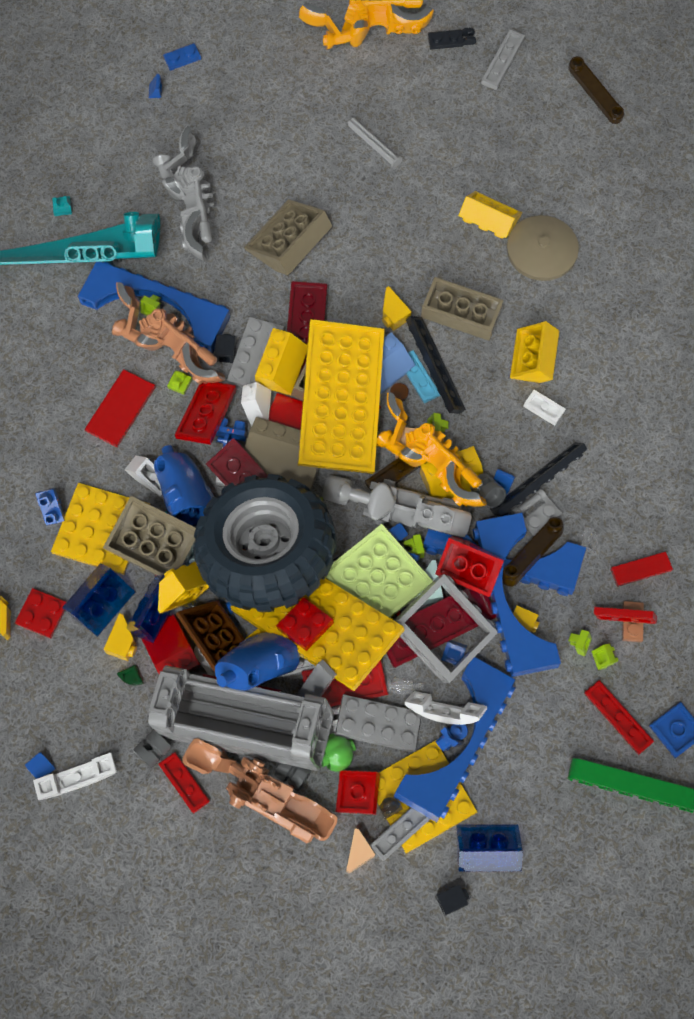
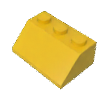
(489, 214)
(535, 353)
(281, 362)
(432, 482)
(180, 587)

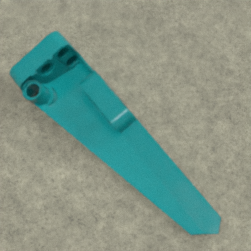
(133, 239)

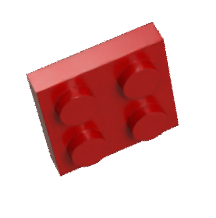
(41, 613)
(305, 624)
(358, 792)

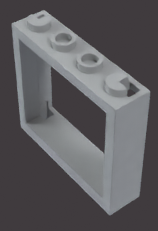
(423, 651)

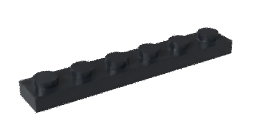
(435, 365)
(542, 476)

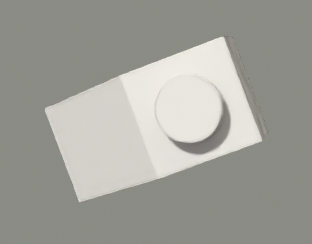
(256, 401)
(143, 471)

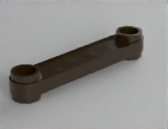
(596, 90)
(532, 552)

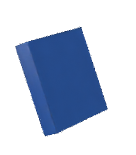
(675, 729)

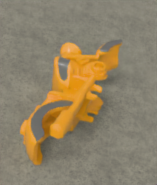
(365, 14)
(429, 446)

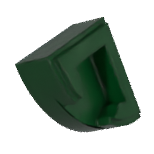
(130, 676)

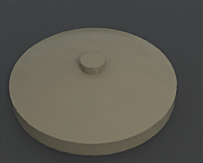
(542, 248)

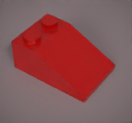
(470, 565)
(171, 648)

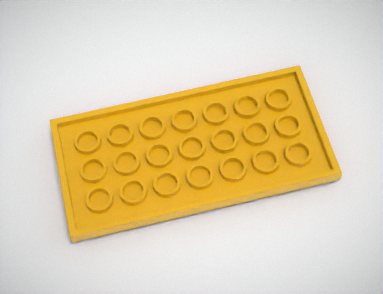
(341, 397)
(353, 641)

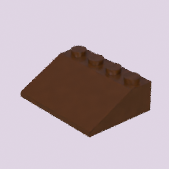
(211, 630)

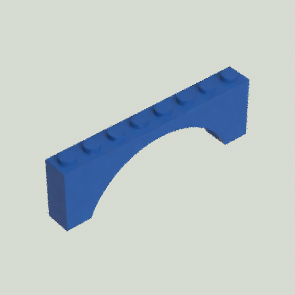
(203, 316)
(555, 571)
(523, 649)
(432, 791)

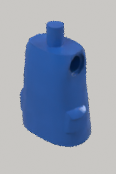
(181, 486)
(257, 661)

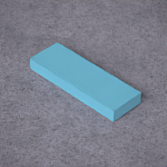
(421, 380)

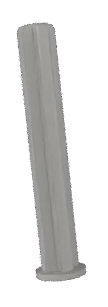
(375, 143)

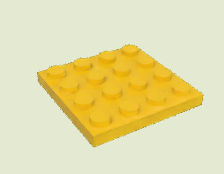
(88, 526)
(422, 762)

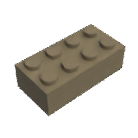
(462, 308)

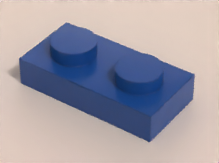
(182, 57)

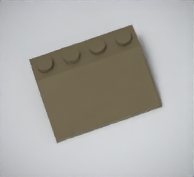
(289, 236)
(277, 450)
(151, 538)

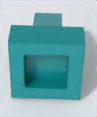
(62, 206)

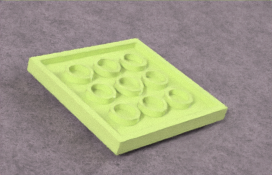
(380, 573)

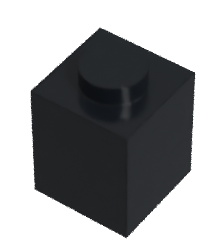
(225, 348)
(452, 899)

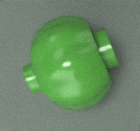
(338, 753)

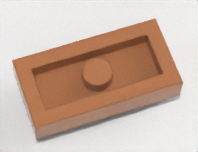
(630, 630)

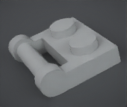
(540, 516)

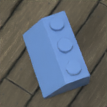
(395, 362)

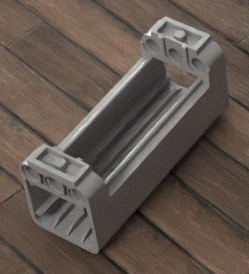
(241, 722)

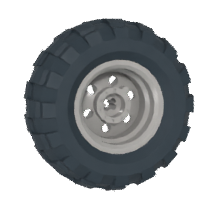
(278, 561)

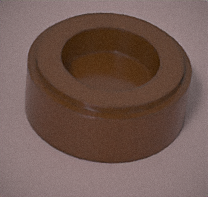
(400, 391)

